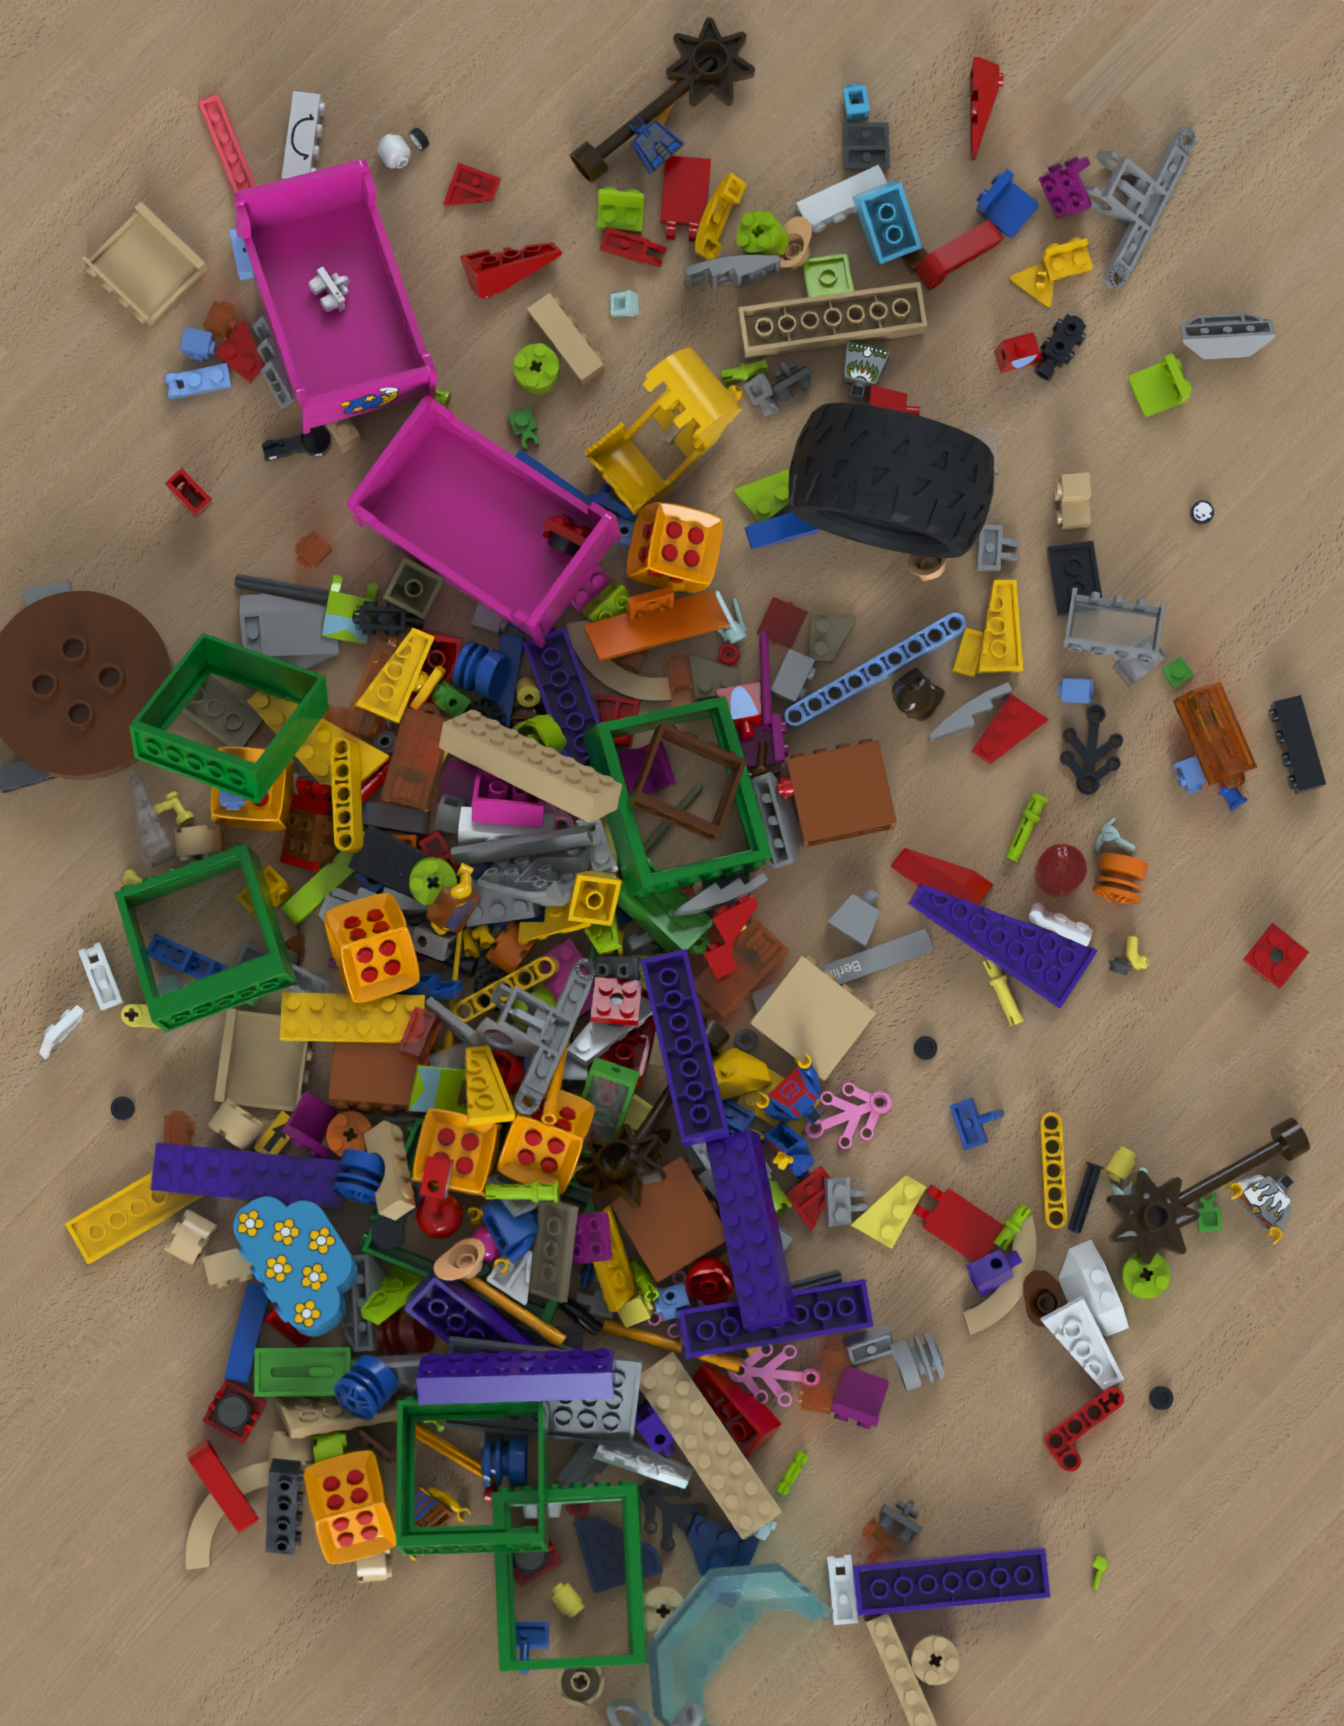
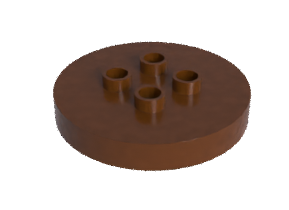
(75, 682)

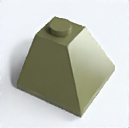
(412, 587)

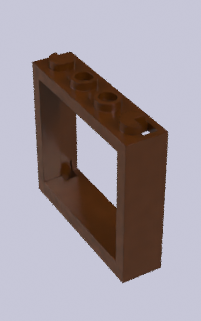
(672, 814)

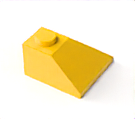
(594, 897)

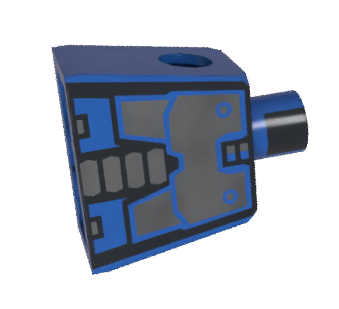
(653, 144)

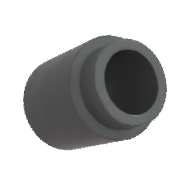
(381, 737)

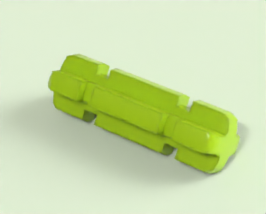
(791, 1473)

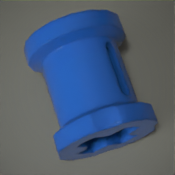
(1233, 797)

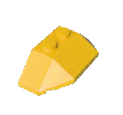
(739, 1073)

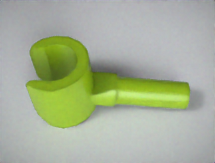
(1101, 1564)

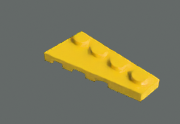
(1001, 635)
(394, 683)
(485, 1089)

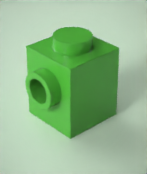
(450, 698)

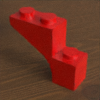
(729, 924)

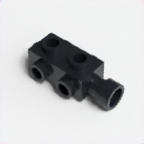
(1065, 340)
(379, 619)

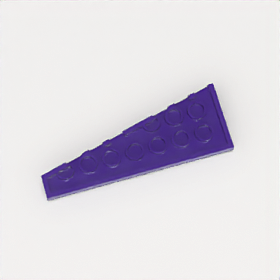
(1029, 954)

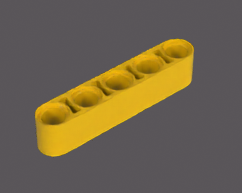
(353, 803)
(537, 977)
(1052, 1182)

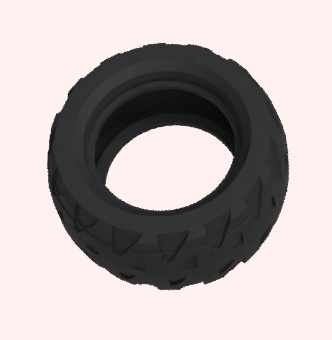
(891, 480)

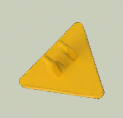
(1035, 283)

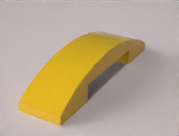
(716, 214)

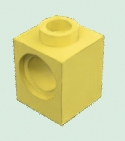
(636, 1309)

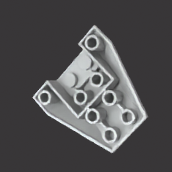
(285, 629)
(538, 877)

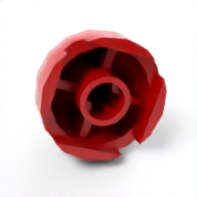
(510, 1069)
(440, 1224)
(709, 1281)

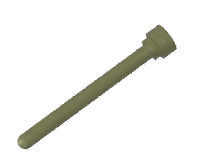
(664, 826)

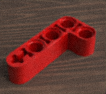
(958, 253)
(1085, 1425)
(222, 1486)

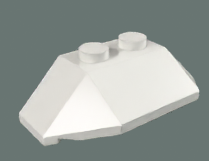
(1088, 1277)

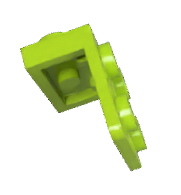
(1160, 386)

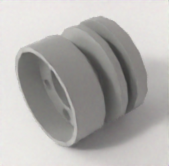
(917, 1360)

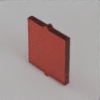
(782, 622)

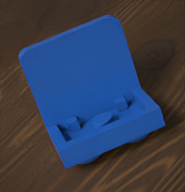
(1006, 204)

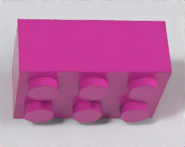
(504, 803)
(567, 956)

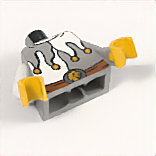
(1265, 1201)

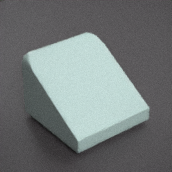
(624, 304)

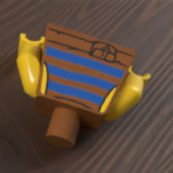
(454, 904)
(435, 1508)

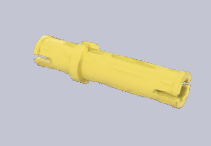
(1007, 1001)

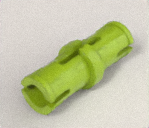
(744, 371)
(1012, 1226)
(644, 1280)

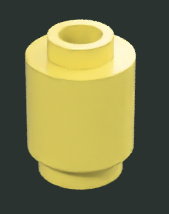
(527, 692)
(1121, 1164)
(566, 1599)

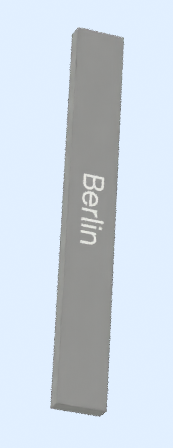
(865, 962)

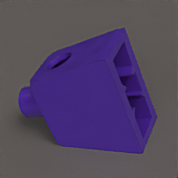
(986, 1277)
(654, 1430)

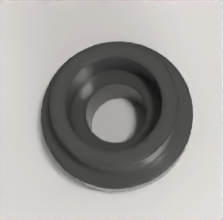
(1119, 965)
(746, 1033)

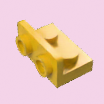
(1066, 259)
(277, 887)

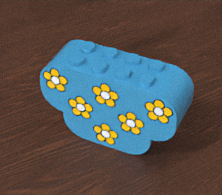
(298, 1260)

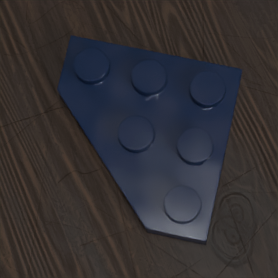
(718, 1545)
(604, 1553)

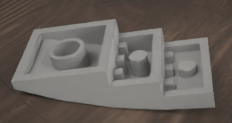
(738, 269)

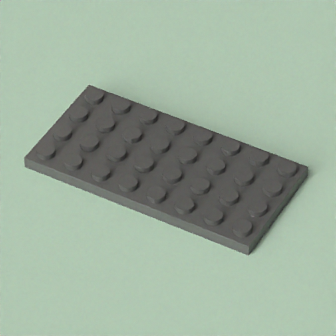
(583, 1421)

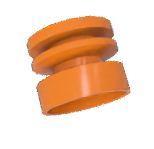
(1119, 883)

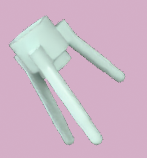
(735, 631)

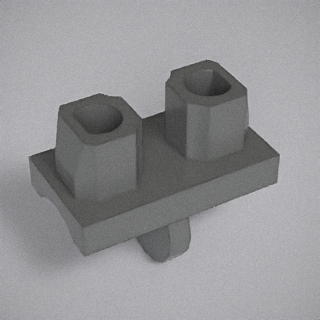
(800, 376)
(619, 967)
(909, 1528)

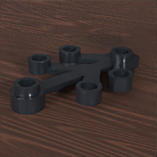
(1090, 754)
(671, 1512)

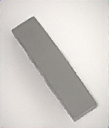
(273, 370)
(963, 717)
(715, 897)
(407, 905)
(306, 981)

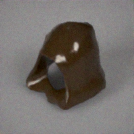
(916, 695)

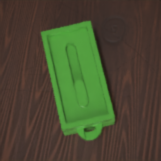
(657, 918)
(300, 1370)

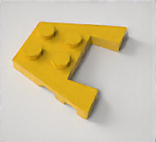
(554, 923)

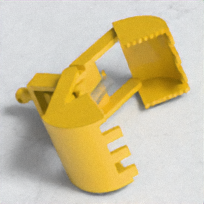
(703, 415)

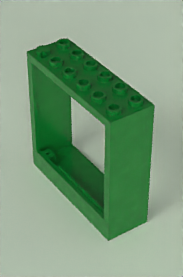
(209, 765)
(224, 988)
(470, 1538)

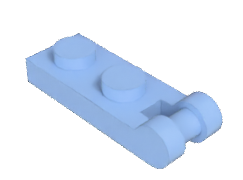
(198, 381)

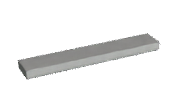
(522, 846)

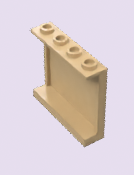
(145, 266)
(813, 1016)
(259, 1067)

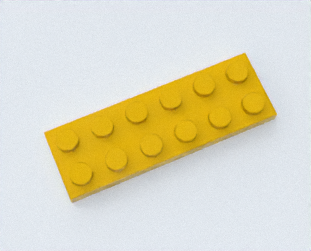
(339, 1019)
(124, 1217)

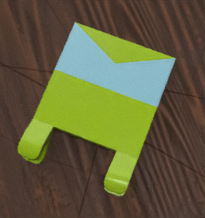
(339, 612)
(437, 1089)

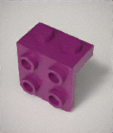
(1065, 188)
(775, 748)
(660, 773)
(458, 781)
(310, 1124)
(592, 1239)
(859, 1397)

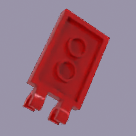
(684, 194)
(315, 805)
(960, 1224)

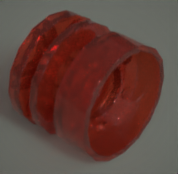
(1053, 881)
(403, 1335)

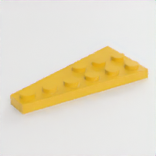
(316, 749)

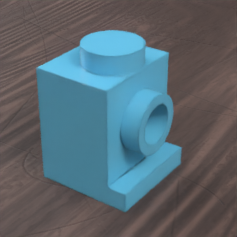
(857, 93)

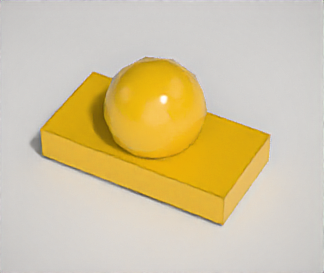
(425, 686)

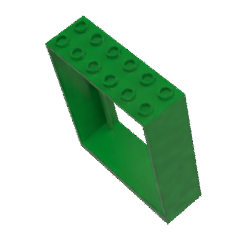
(622, 821)
(634, 1573)

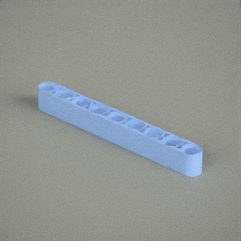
(880, 661)

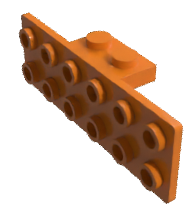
(655, 621)

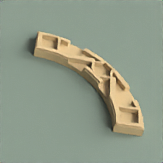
(612, 675)
(1010, 1292)
(210, 1513)

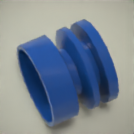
(481, 670)
(359, 1182)
(366, 1387)
(505, 1461)

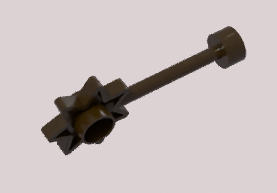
(706, 67)
(628, 1160)
(1156, 1214)

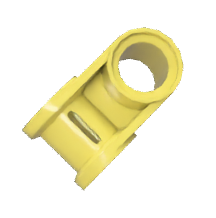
(143, 1018)

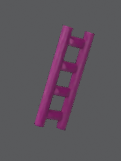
(765, 680)

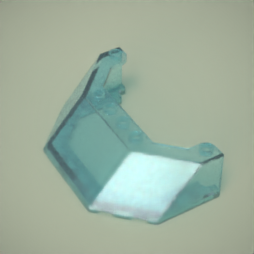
(712, 1625)

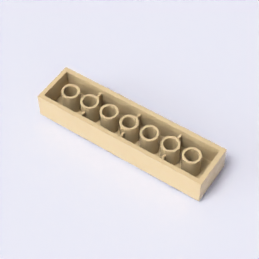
(832, 320)
(530, 766)
(708, 1446)

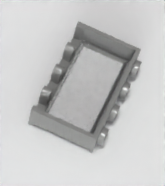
(1114, 627)

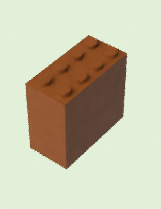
(840, 793)
(372, 1078)
(672, 1221)

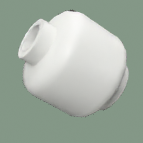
(393, 151)

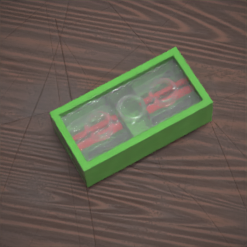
(611, 1092)

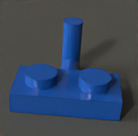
(607, 502)
(970, 1123)
(531, 1636)

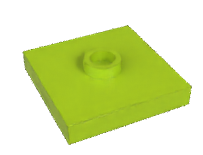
(827, 275)

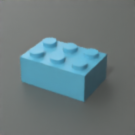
(887, 222)

